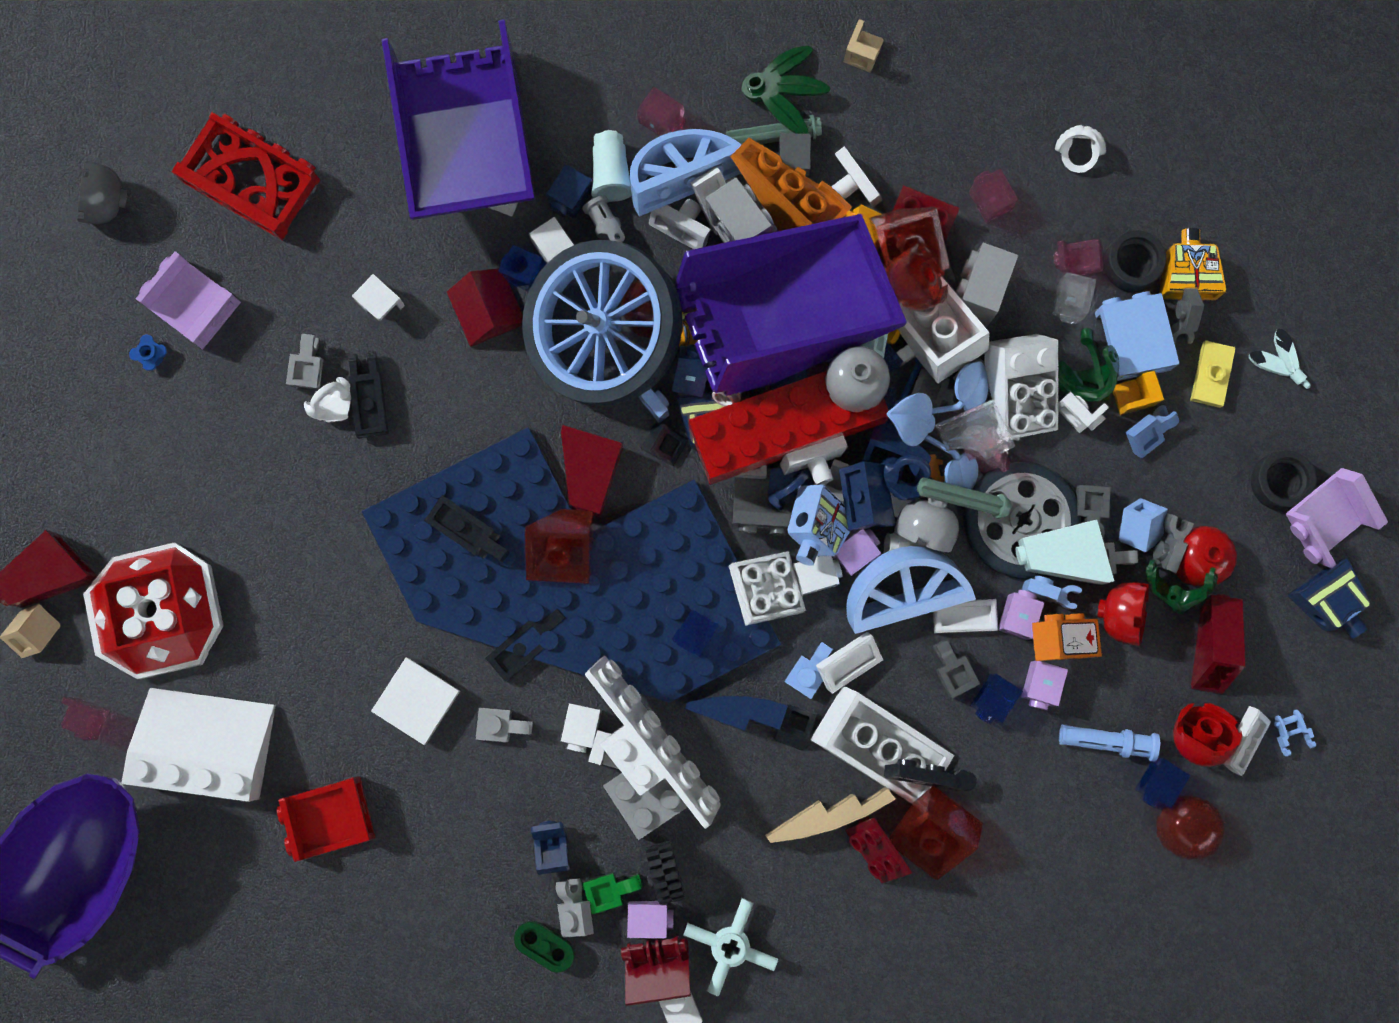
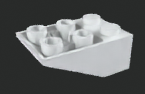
(1024, 383)

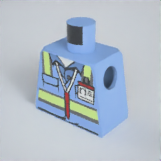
(817, 523)

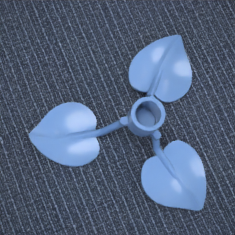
(915, 420)

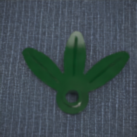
(773, 83)

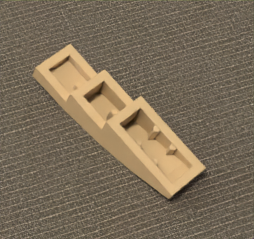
(817, 819)

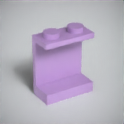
(187, 300)
(1333, 514)

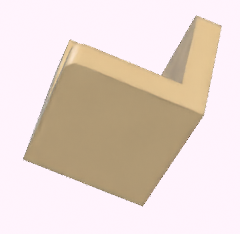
(862, 48)
(30, 631)

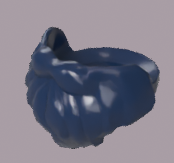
(785, 487)
(900, 489)

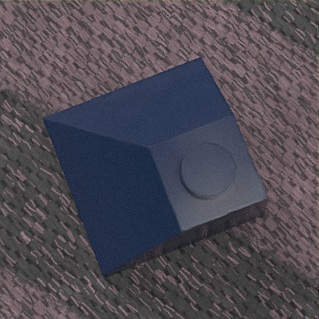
(887, 446)

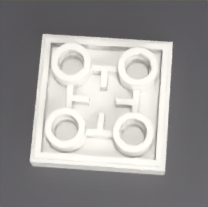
(767, 588)
(415, 701)

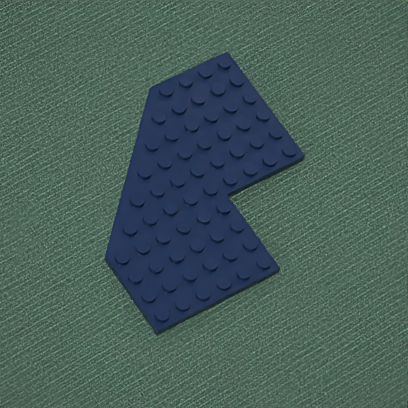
(640, 590)

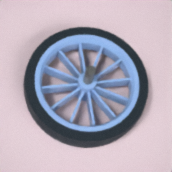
(601, 322)

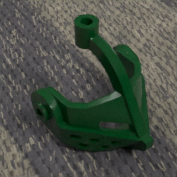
(1073, 380)
(1174, 596)

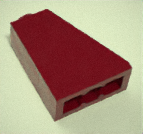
(589, 468)
(43, 571)
(1219, 644)

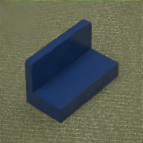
(866, 496)

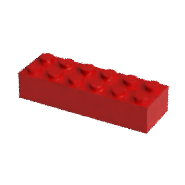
(773, 425)

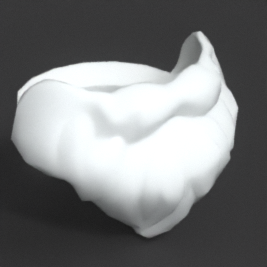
(1065, 141)
(330, 402)

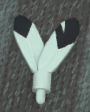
(1285, 364)

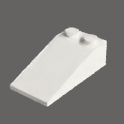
(945, 336)
(873, 738)

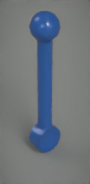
(910, 381)

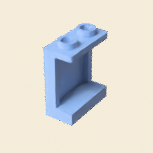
(1139, 334)

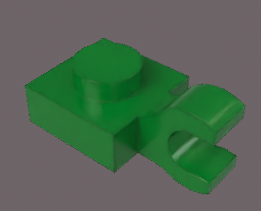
(607, 893)

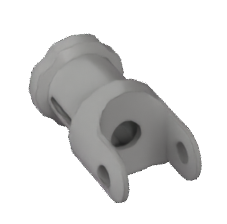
(606, 224)

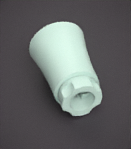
(610, 167)

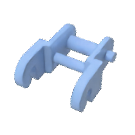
(1284, 735)

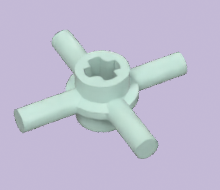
(735, 958)

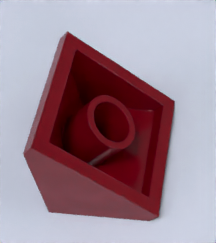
(485, 305)

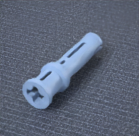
(1125, 742)

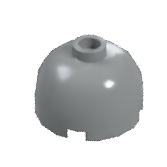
(857, 379)
(929, 523)

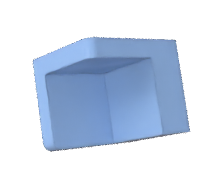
(1142, 524)

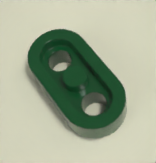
(543, 948)

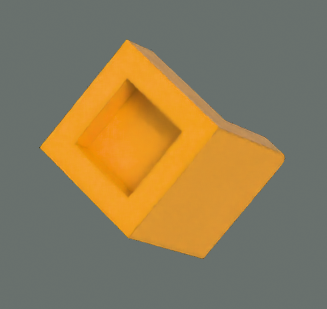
(1138, 393)

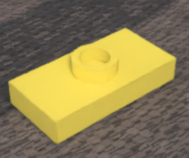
(1212, 374)

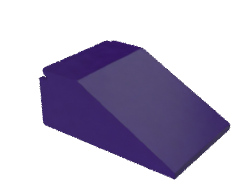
(460, 130)
(785, 301)

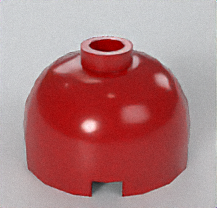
(1207, 549)
(1125, 612)
(1206, 734)

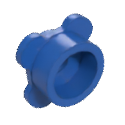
(156, 356)

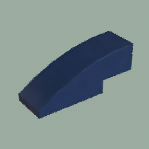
(739, 709)

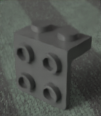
(755, 511)

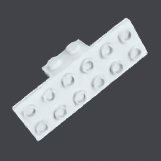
(644, 749)

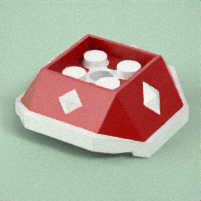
(185, 616)

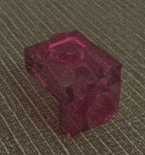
(1079, 257)

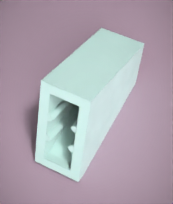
(1067, 553)

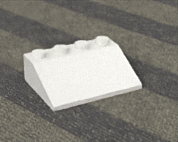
(200, 745)

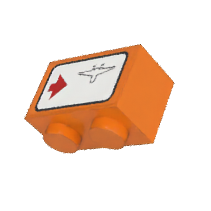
(1066, 638)

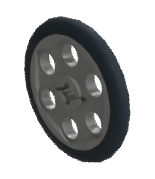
(1046, 486)

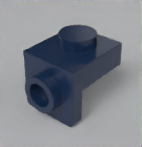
(550, 847)

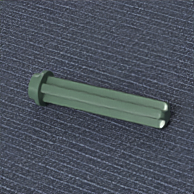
(771, 132)
(997, 505)

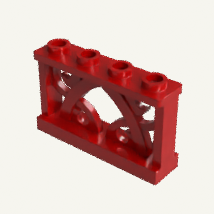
(259, 214)

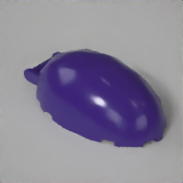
(64, 869)

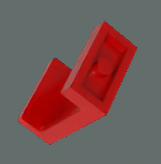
(325, 819)

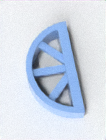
(672, 184)
(911, 603)

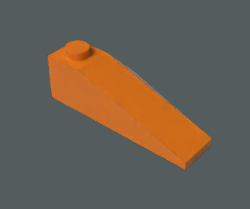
(786, 191)

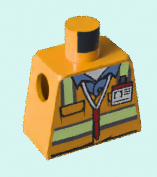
(1192, 266)

